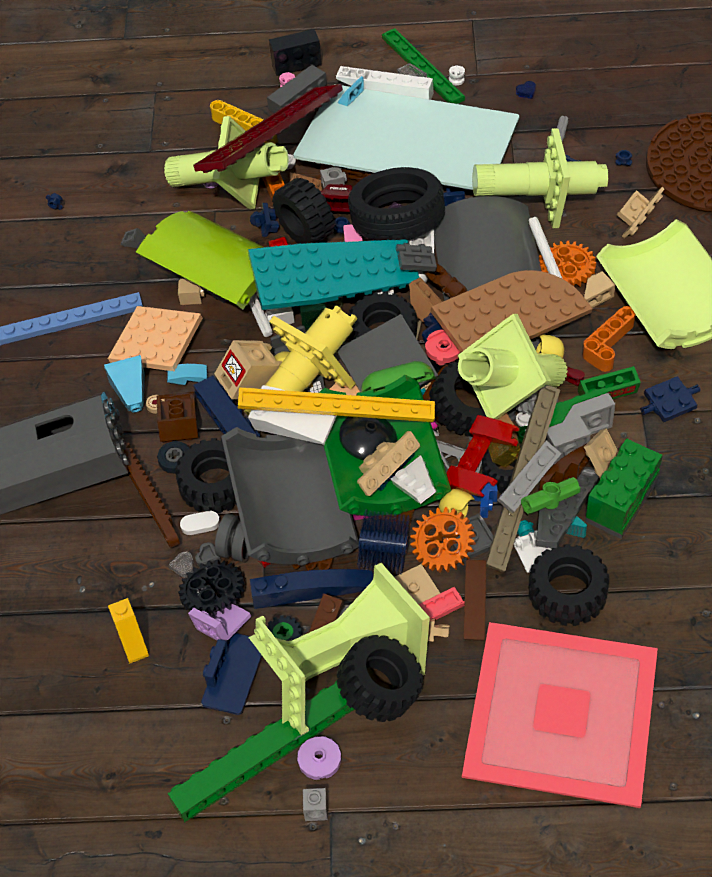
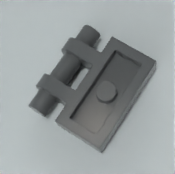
(416, 257)

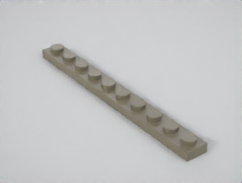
(533, 439)

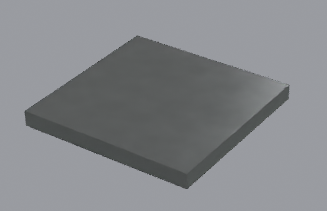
(381, 349)

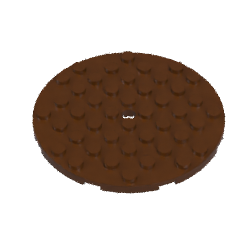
(682, 160)

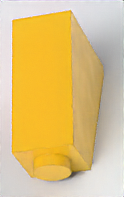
(128, 630)

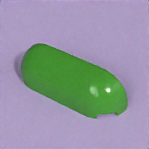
(417, 370)

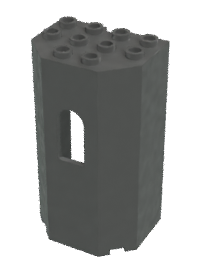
(60, 451)

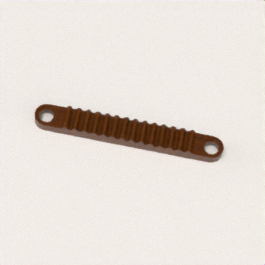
(151, 498)

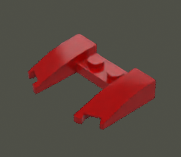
(484, 432)

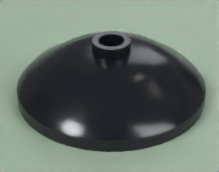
(363, 435)

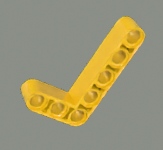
(246, 120)

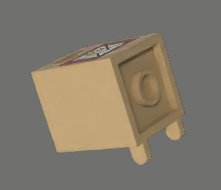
(246, 366)

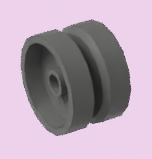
(231, 539)

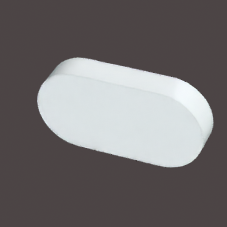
(200, 522)

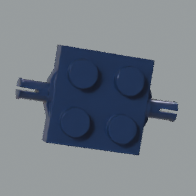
(670, 399)

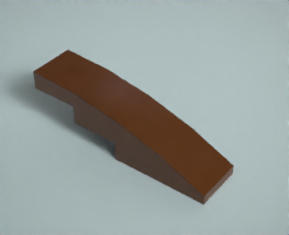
(567, 467)
(475, 600)

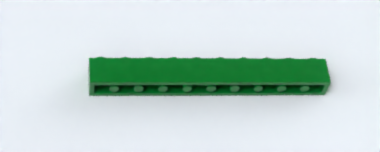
(256, 755)

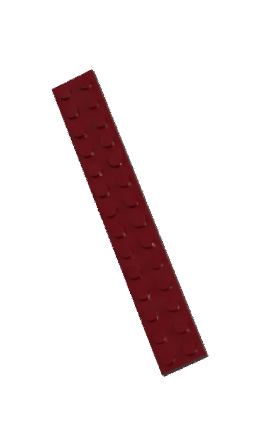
(266, 129)

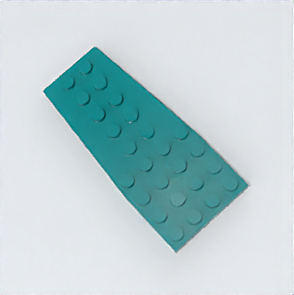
(325, 271)

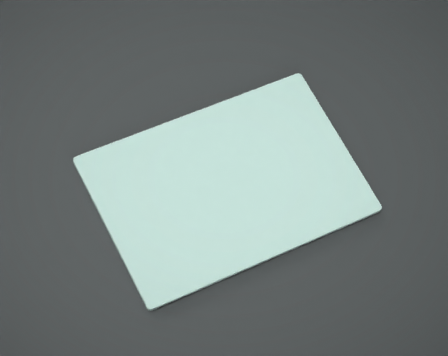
(407, 131)

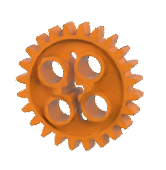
(572, 261)
(444, 557)

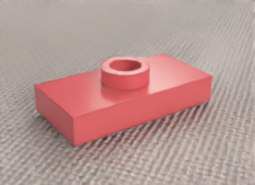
(442, 604)

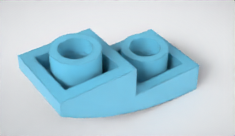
(186, 372)

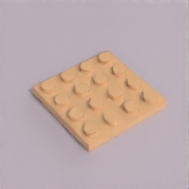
(157, 336)

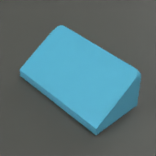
(352, 92)

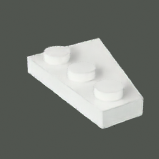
(415, 480)

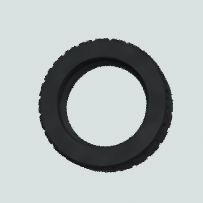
(400, 222)

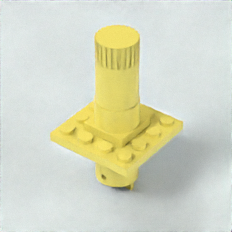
(312, 351)

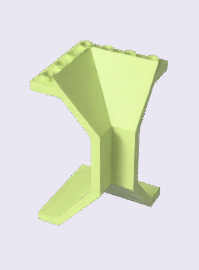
(379, 610)

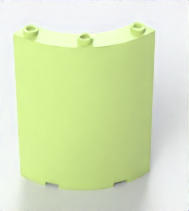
(666, 284)

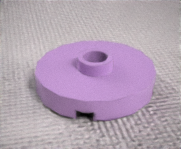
(323, 767)

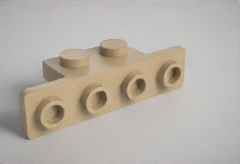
(635, 209)
(385, 462)

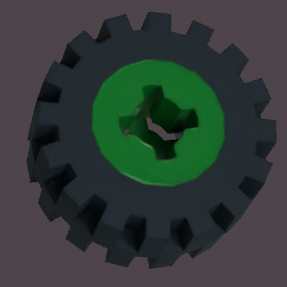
(285, 625)

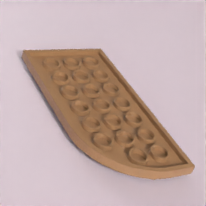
(536, 296)

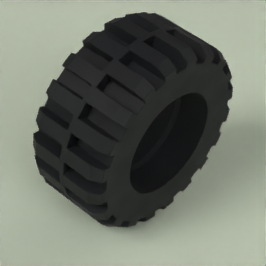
(303, 211)
(381, 309)
(448, 406)
(192, 465)
(565, 607)
(366, 695)

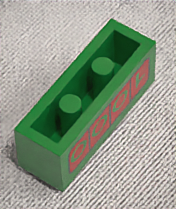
(617, 383)

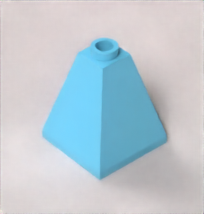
(128, 381)

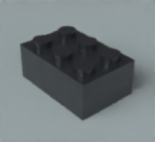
(295, 52)

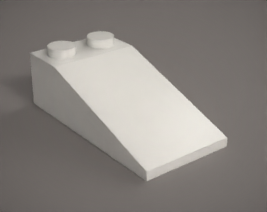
(295, 425)

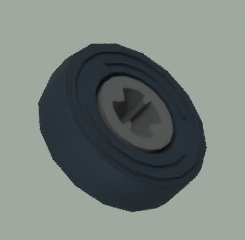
(166, 455)

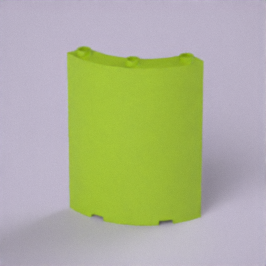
(203, 255)

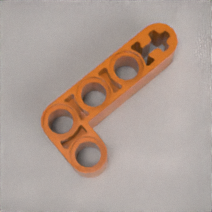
(598, 345)

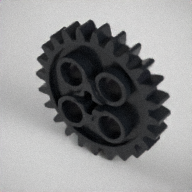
(221, 578)

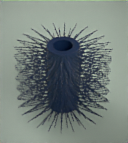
(383, 542)

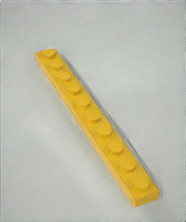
(336, 404)

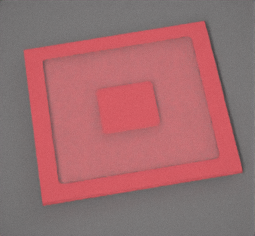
(562, 714)

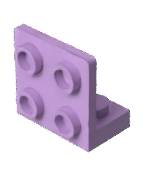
(222, 625)

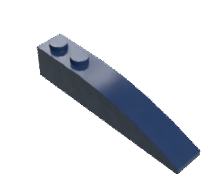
(307, 585)

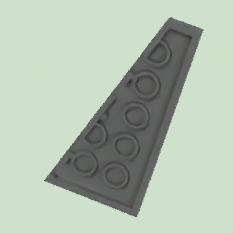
(555, 522)

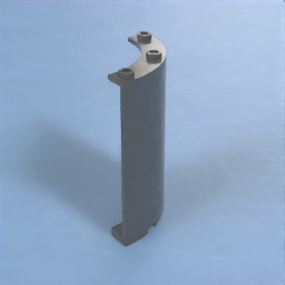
(485, 240)
(286, 499)

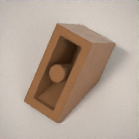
(422, 298)

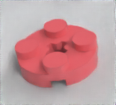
(438, 354)

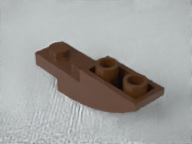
(327, 612)

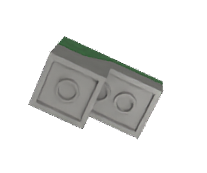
(579, 419)

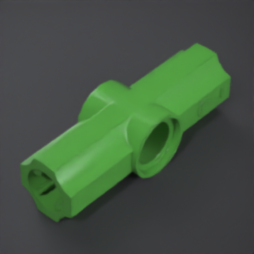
(550, 495)

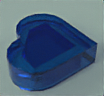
(526, 90)

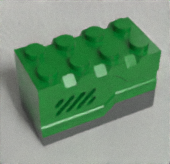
(623, 488)

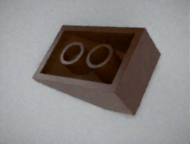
(176, 417)

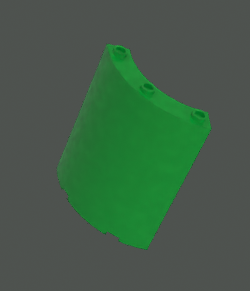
(346, 471)

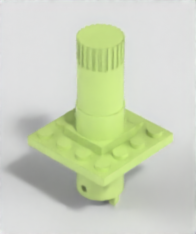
(240, 178)
(551, 178)
(508, 368)

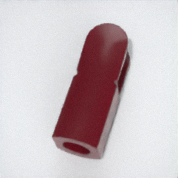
(574, 376)

